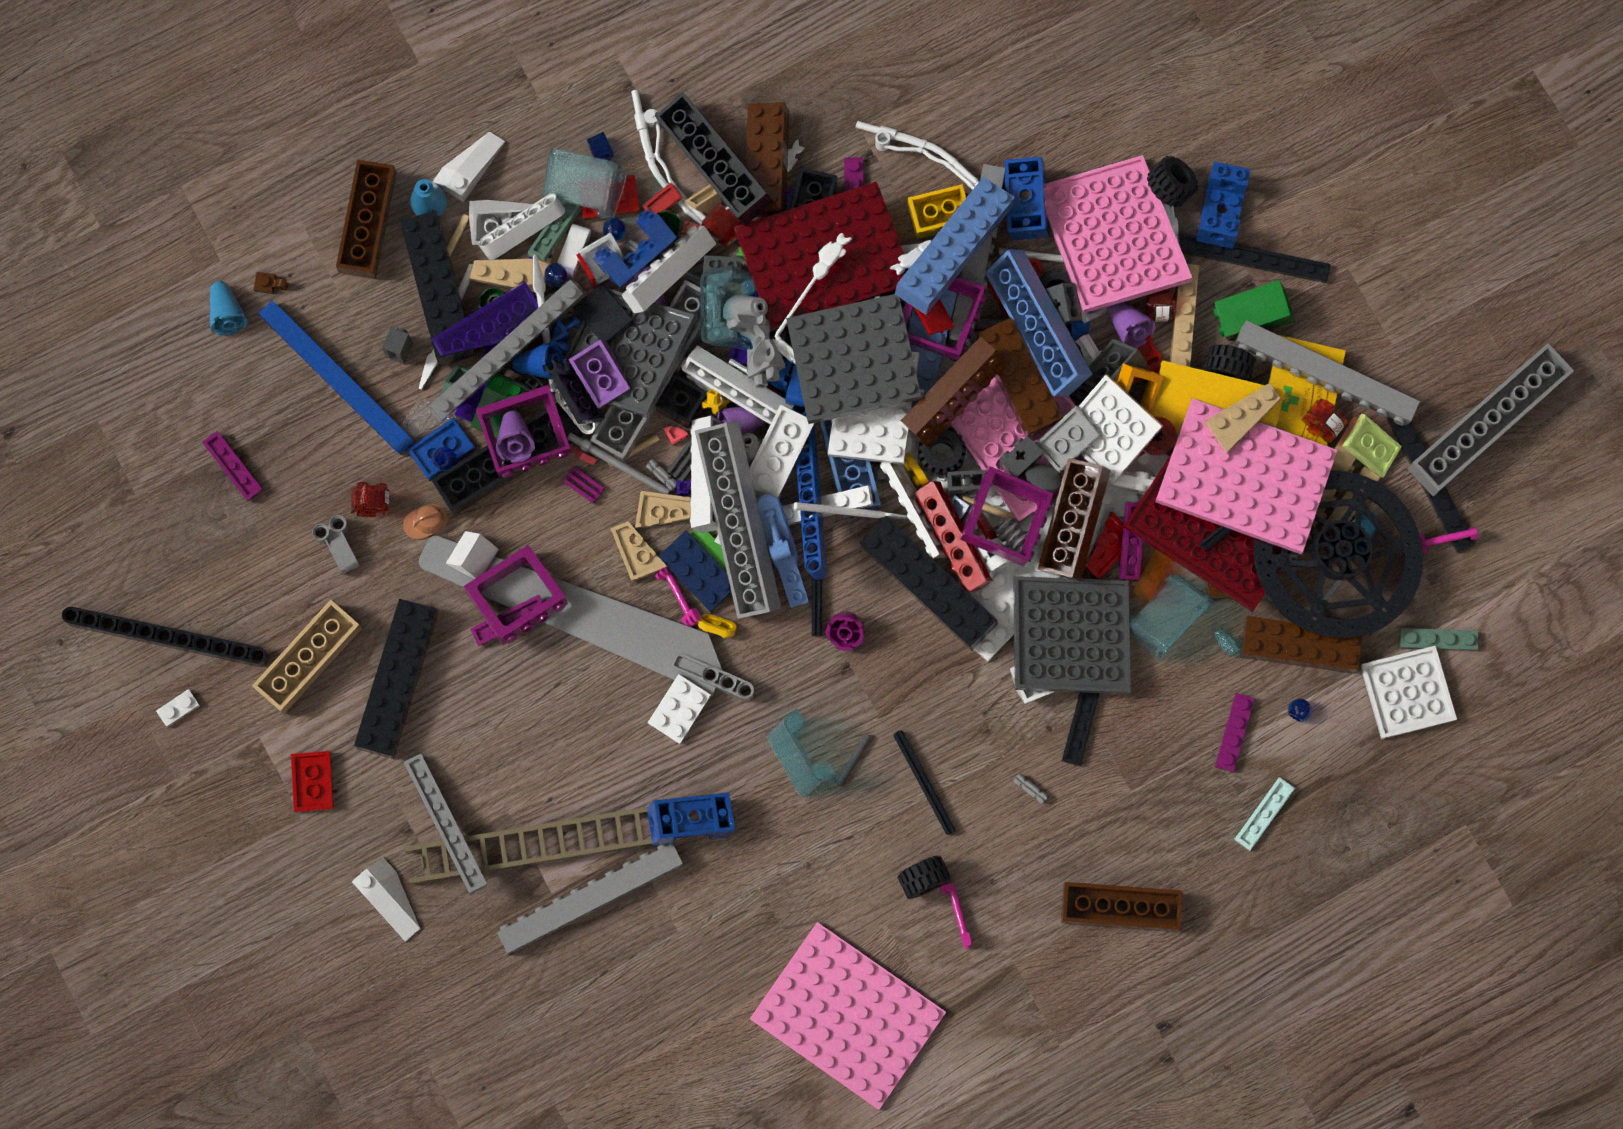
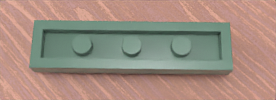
(553, 233)
(1443, 639)

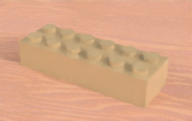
(307, 657)

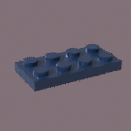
(697, 570)

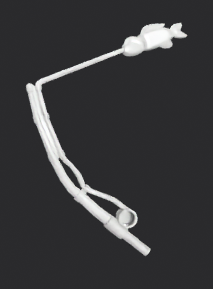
(647, 119)
(882, 143)
(828, 256)

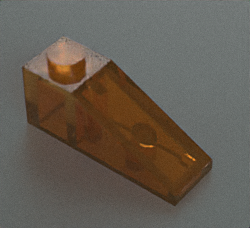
(1151, 577)

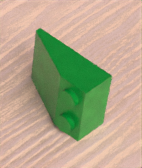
(497, 390)

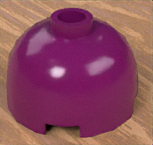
(845, 630)

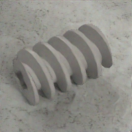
(1009, 533)

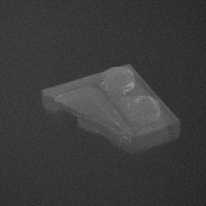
(420, 419)

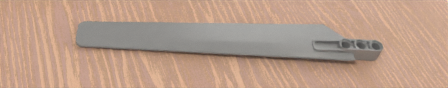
(604, 622)

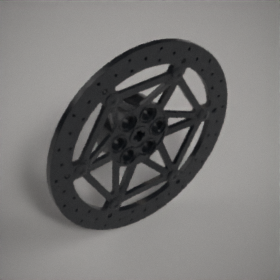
(1343, 561)

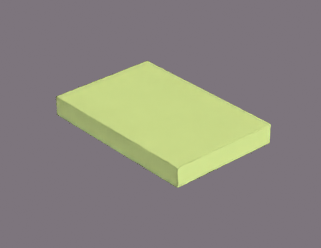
(1372, 445)

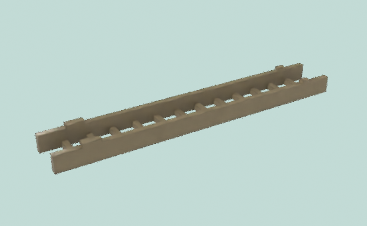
(432, 846)

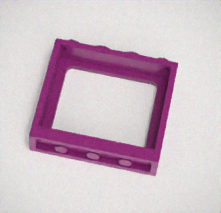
(964, 288)
(541, 394)
(1022, 489)
(524, 624)

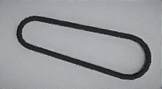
(520, 385)

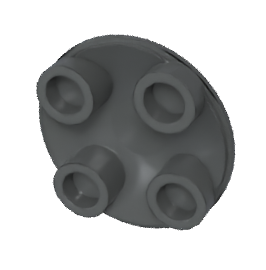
(1044, 477)

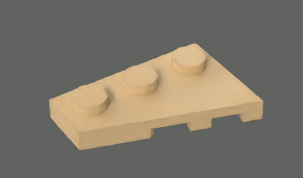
(661, 509)
(635, 552)

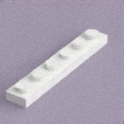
(852, 498)

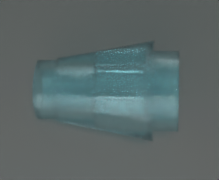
(1227, 643)

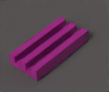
(570, 475)

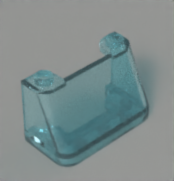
(584, 181)
(715, 289)
(1168, 615)
(803, 775)

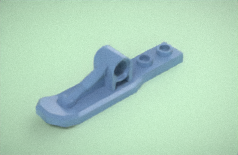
(782, 548)

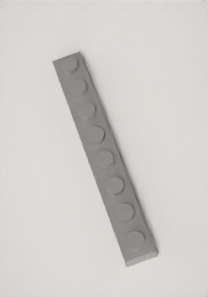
(445, 824)

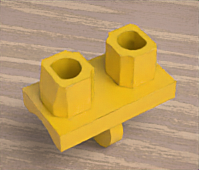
(715, 401)

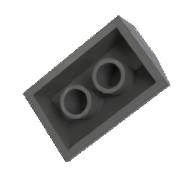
(1110, 362)

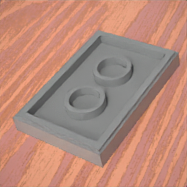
(1068, 438)

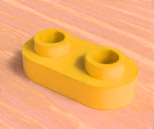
(911, 465)
(717, 625)

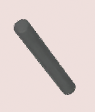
(853, 760)

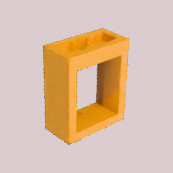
(1154, 382)

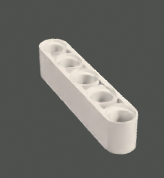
(521, 226)

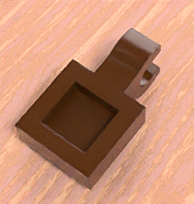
(267, 283)

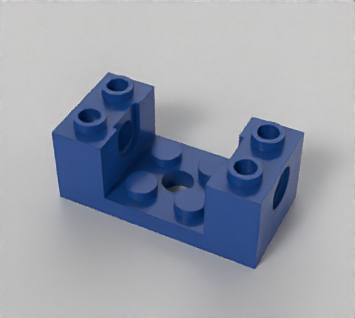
(1226, 189)
(1026, 217)
(659, 238)
(671, 819)

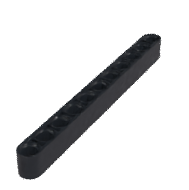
(156, 633)

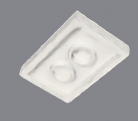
(679, 708)

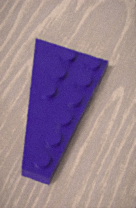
(489, 323)

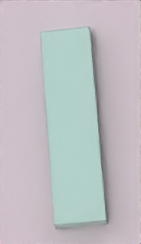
(1264, 814)

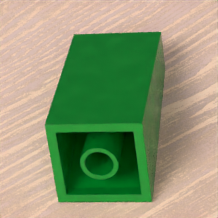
(1262, 306)

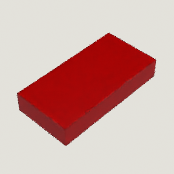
(664, 199)

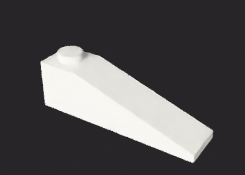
(467, 168)
(489, 215)
(385, 892)

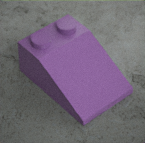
(600, 373)

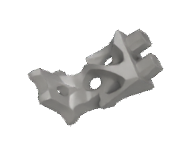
(764, 359)

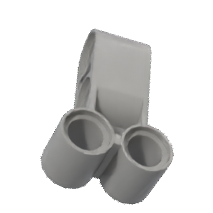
(337, 543)

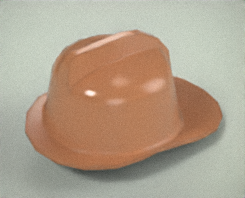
(425, 521)

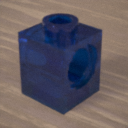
(600, 147)

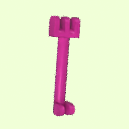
(1472, 532)
(691, 615)
(951, 889)

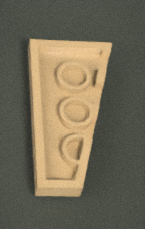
(506, 272)
(1235, 421)

